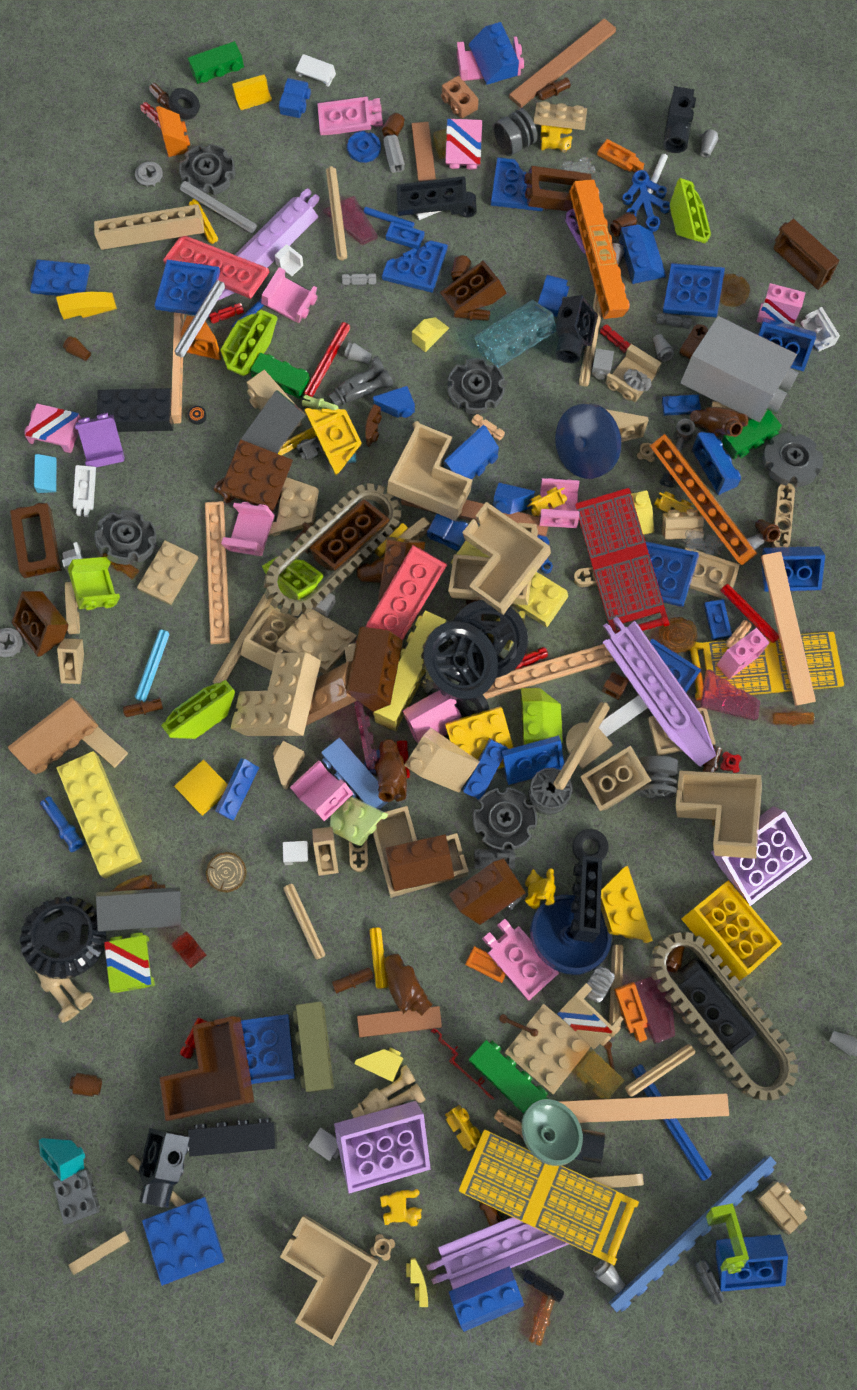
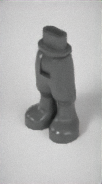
(359, 386)

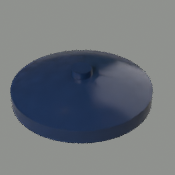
(588, 440)
(555, 942)

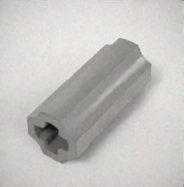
(394, 153)

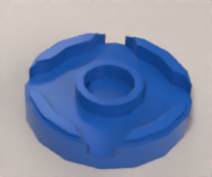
(364, 146)

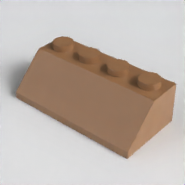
(330, 693)
(53, 736)

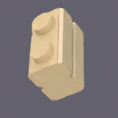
(677, 523)
(781, 1207)

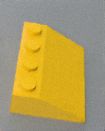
(732, 930)

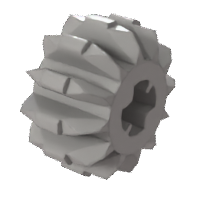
(600, 983)

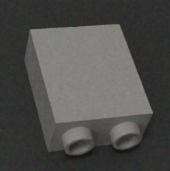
(741, 370)

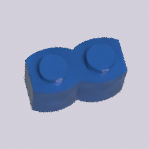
(294, 98)
(553, 293)
(447, 532)

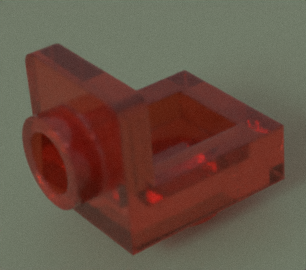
(188, 949)

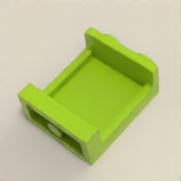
(92, 583)

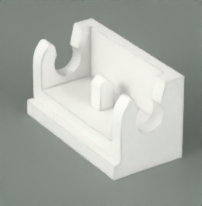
(316, 69)
(825, 331)

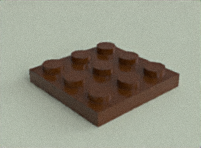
(256, 475)

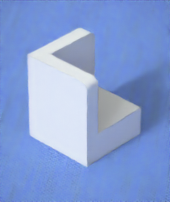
(289, 260)
(71, 554)
(295, 852)

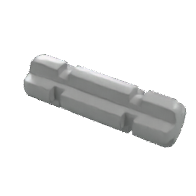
(357, 279)

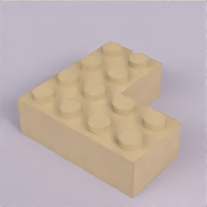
(423, 480)
(513, 556)
(466, 569)
(287, 702)
(729, 800)
(399, 830)
(340, 1273)

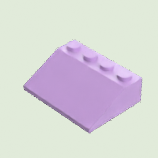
(778, 856)
(383, 1146)

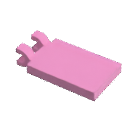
(349, 115)
(519, 960)

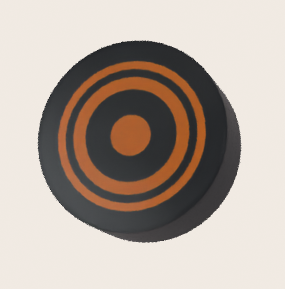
(197, 415)

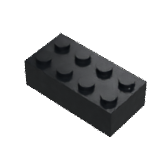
(137, 408)

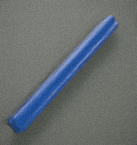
(677, 1132)

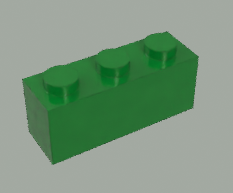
(216, 62)
(289, 379)
(752, 435)

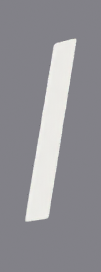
(622, 715)

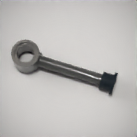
(681, 437)

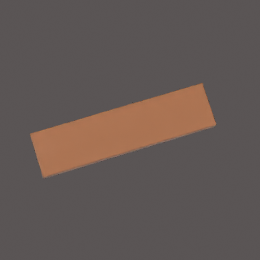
(423, 151)
(398, 1022)

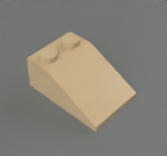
(261, 389)
(630, 425)
(262, 640)
(441, 761)
(615, 779)

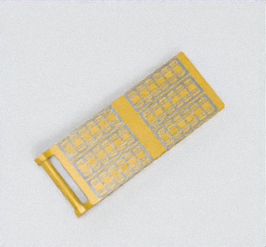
(769, 670)
(546, 1196)

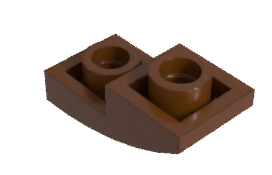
(372, 425)

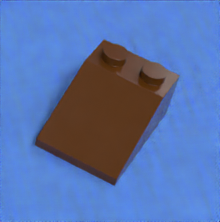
(474, 289)

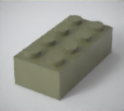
(314, 1047)

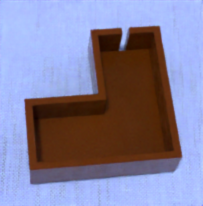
(222, 1073)

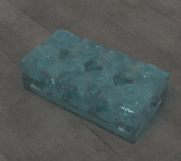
(515, 333)

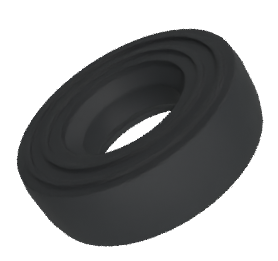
(190, 97)
(480, 702)
(593, 834)

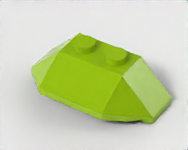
(689, 212)
(247, 340)
(297, 579)
(200, 712)
(539, 716)

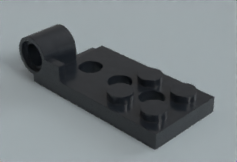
(458, 203)
(699, 979)

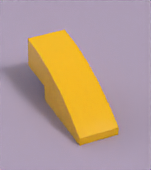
(85, 304)

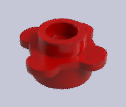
(725, 765)

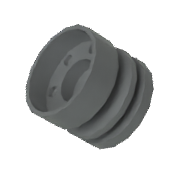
(515, 131)
(660, 771)
(545, 801)

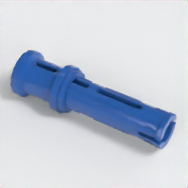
(67, 831)

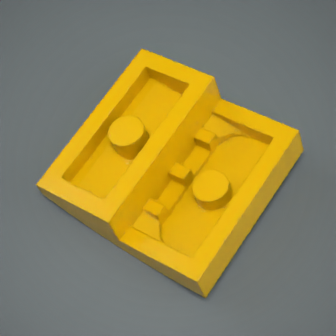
(202, 787)

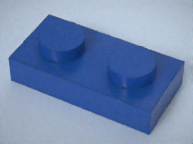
(405, 235)
(680, 404)
(717, 619)

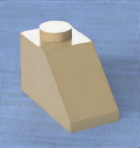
(71, 660)
(287, 762)
(325, 851)

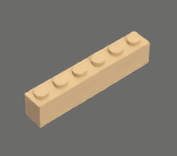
(149, 227)

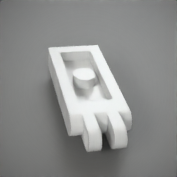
(84, 489)

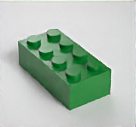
(505, 1077)

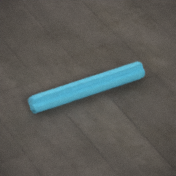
(152, 665)

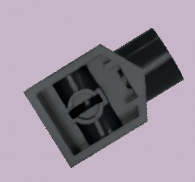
(678, 119)
(574, 328)
(592, 1146)
(161, 1166)

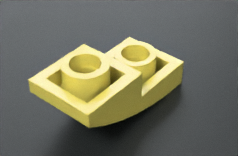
(414, 1271)

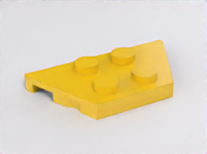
(335, 435)
(623, 909)

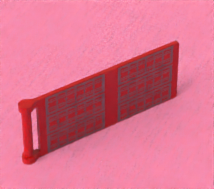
(621, 559)

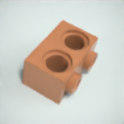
(459, 97)

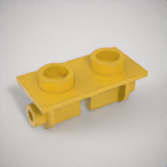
(554, 497)
(668, 501)
(459, 1118)

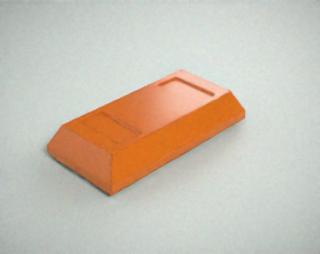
(483, 963)

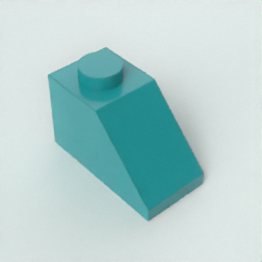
(62, 1156)

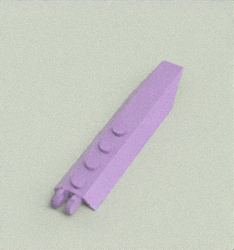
(279, 231)
(660, 690)
(492, 1250)

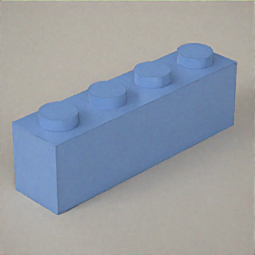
(352, 772)

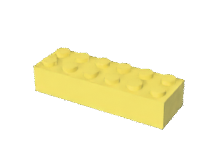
(544, 596)
(408, 672)
(99, 815)

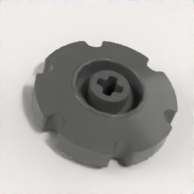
(208, 168)
(465, 393)
(792, 459)
(125, 537)
(512, 832)

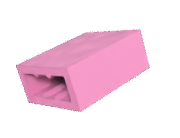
(431, 713)

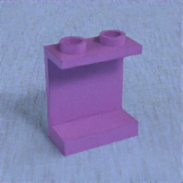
(100, 440)

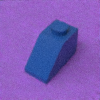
(396, 402)
(512, 499)

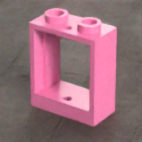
(743, 653)

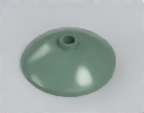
(558, 1125)

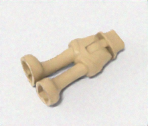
(68, 1009)
(378, 1100)

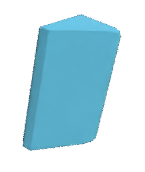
(45, 473)

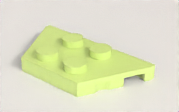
(356, 820)

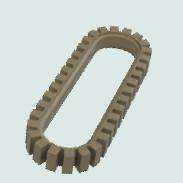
(314, 533)
(770, 1036)

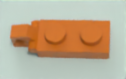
(620, 156)
(632, 1010)

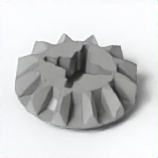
(153, 168)
(637, 380)
(15, 638)

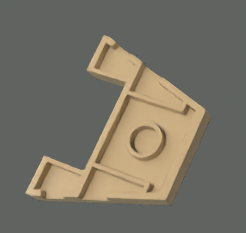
(296, 506)

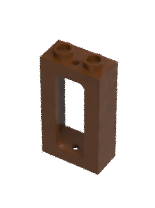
(546, 198)
(805, 253)
(52, 560)

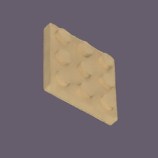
(317, 637)
(551, 1053)

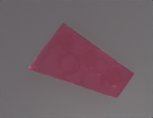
(355, 221)
(727, 699)
(366, 737)
(656, 1009)

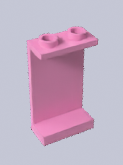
(468, 67)

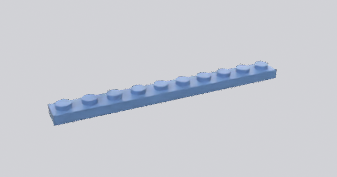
(686, 1239)

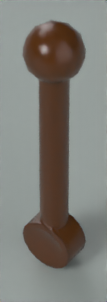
(504, 1019)
(607, 1046)

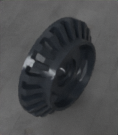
(509, 627)
(466, 641)
(73, 957)

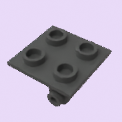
(76, 1197)

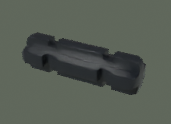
(543, 1286)

